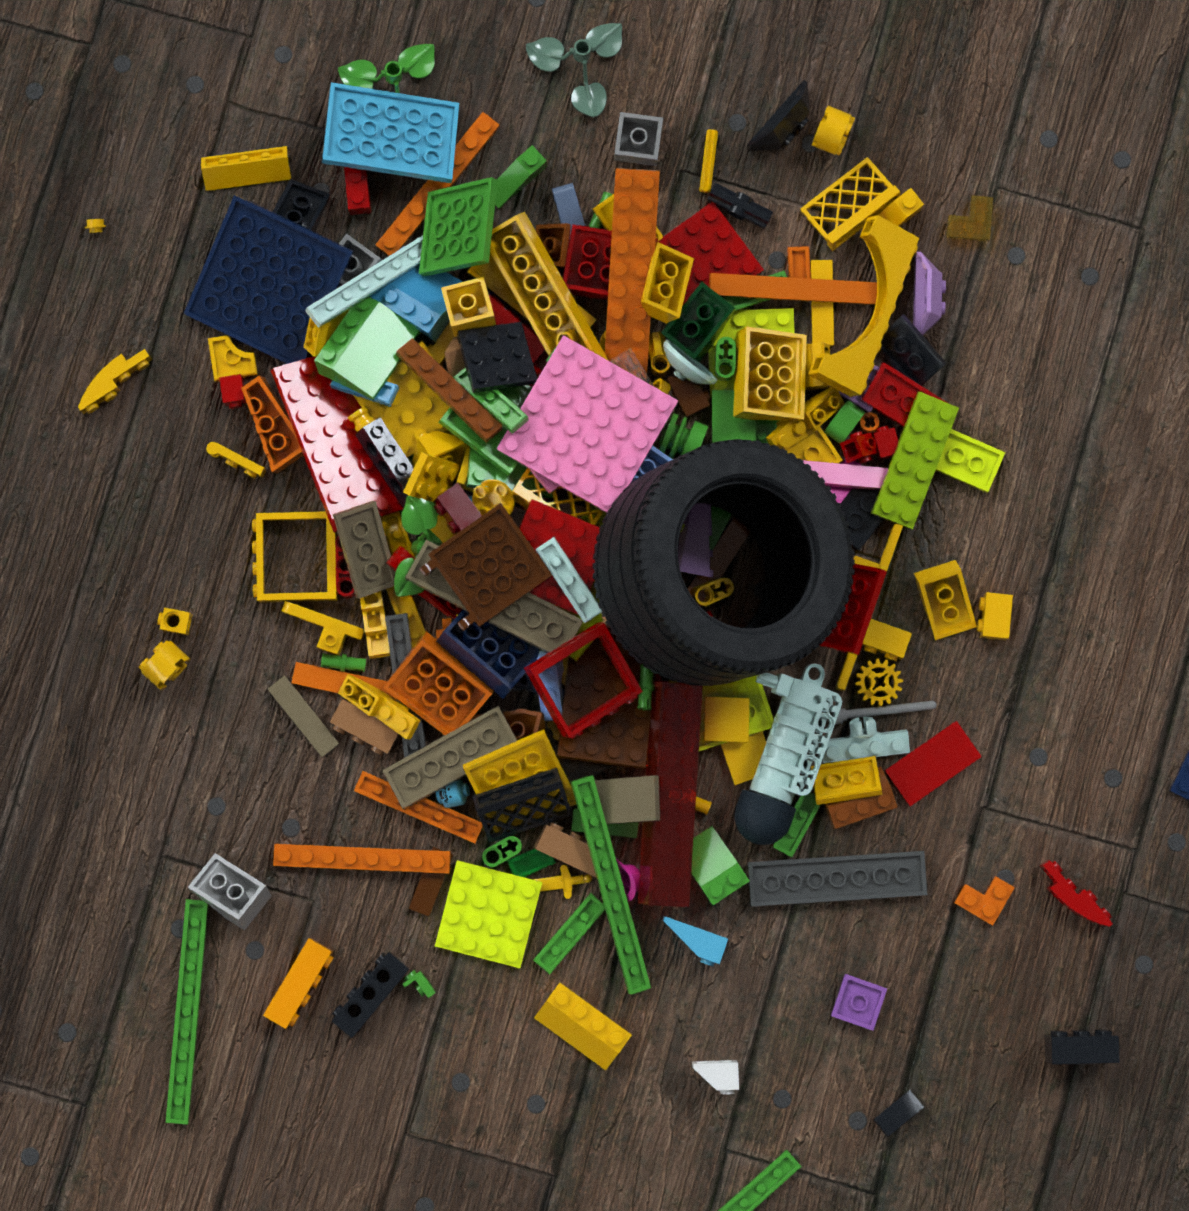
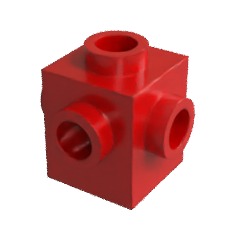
(859, 448)

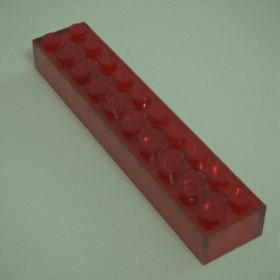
(674, 758)

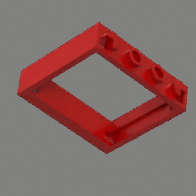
(609, 707)

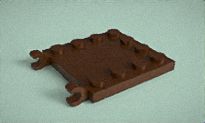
(488, 566)

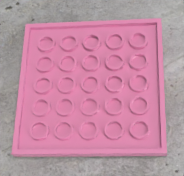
(588, 424)

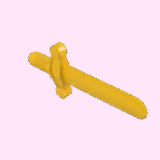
(563, 881)

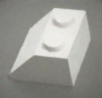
(720, 1074)

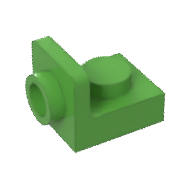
(423, 986)

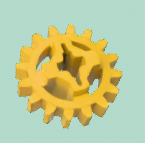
(886, 689)

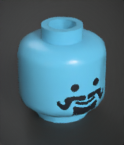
(453, 794)

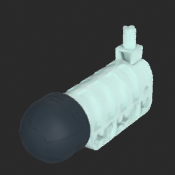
(764, 812)

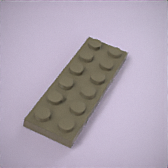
(443, 759)

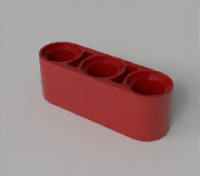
(341, 576)

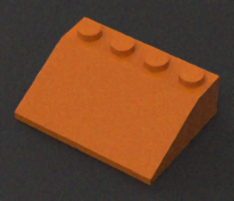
(437, 686)

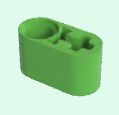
(719, 354)
(844, 422)
(510, 854)

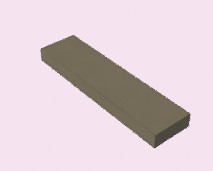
(303, 716)

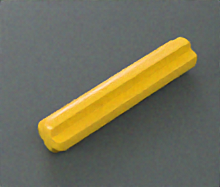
(708, 161)

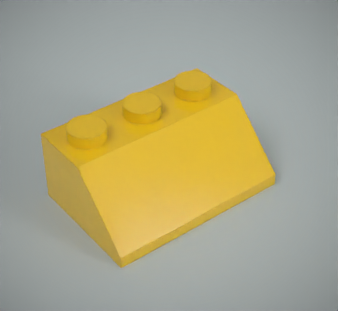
(666, 283)

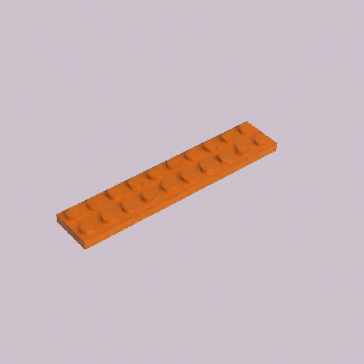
(630, 259)

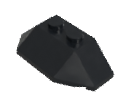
(783, 122)

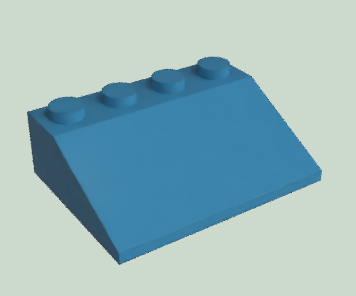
(419, 300)

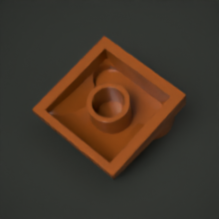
(555, 240)

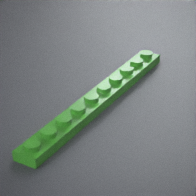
(610, 884)
(187, 1012)

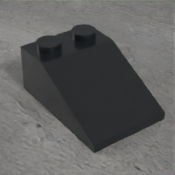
(302, 204)

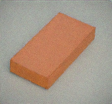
(799, 262)

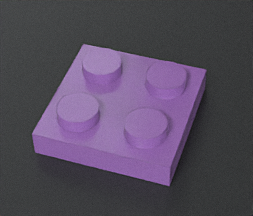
(858, 1002)

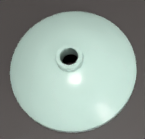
(686, 366)

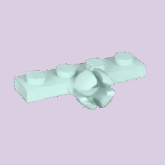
(866, 742)

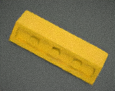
(245, 168)

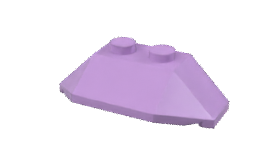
(927, 294)

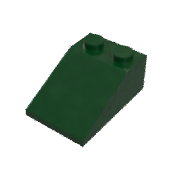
(700, 322)

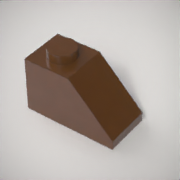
(690, 397)

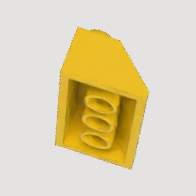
(582, 1026)

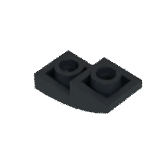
(898, 1113)

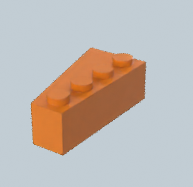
(272, 424)

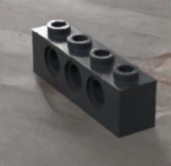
(386, 457)
(341, 1014)

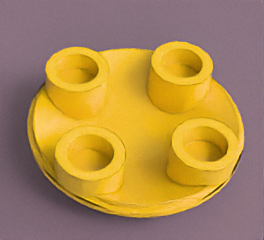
(495, 493)

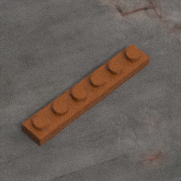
(449, 390)

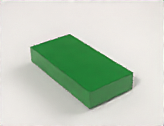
(529, 862)

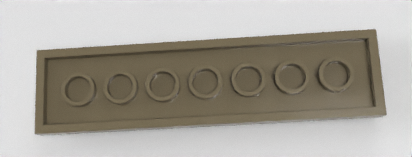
(527, 618)

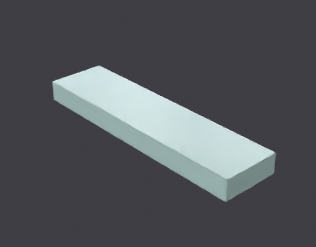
(569, 579)

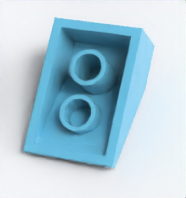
(701, 942)

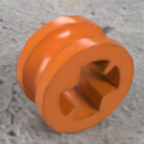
(876, 422)

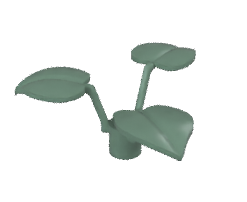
(603, 39)

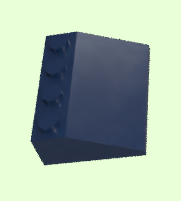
(489, 653)

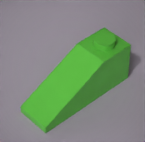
(518, 175)

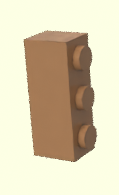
(364, 728)
(565, 848)

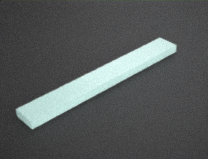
(366, 283)

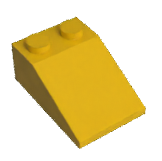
(945, 599)

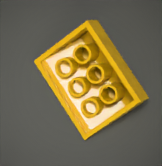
(769, 375)

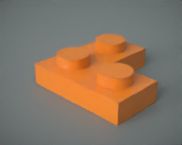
(986, 905)

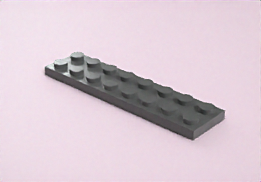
(837, 878)

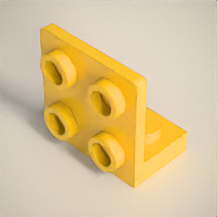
(318, 337)

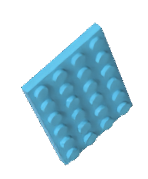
(390, 133)

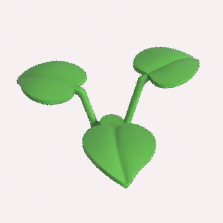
(416, 60)
(416, 518)

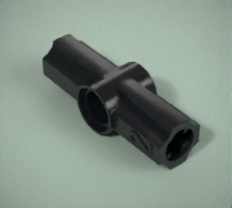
(740, 206)

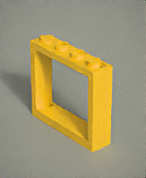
(258, 566)

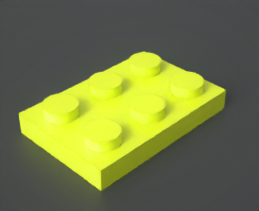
(970, 461)

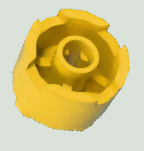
(832, 130)
(165, 664)

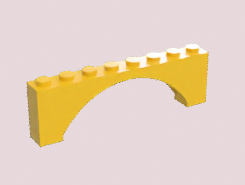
(891, 253)

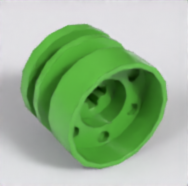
(681, 439)

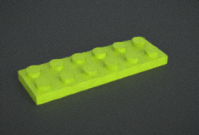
(915, 460)

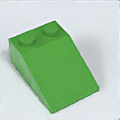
(715, 867)

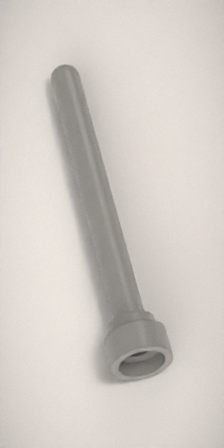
(883, 710)

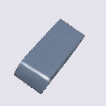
(567, 205)

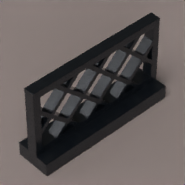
(518, 793)

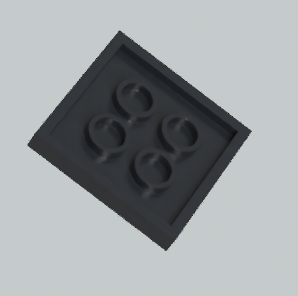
(496, 357)

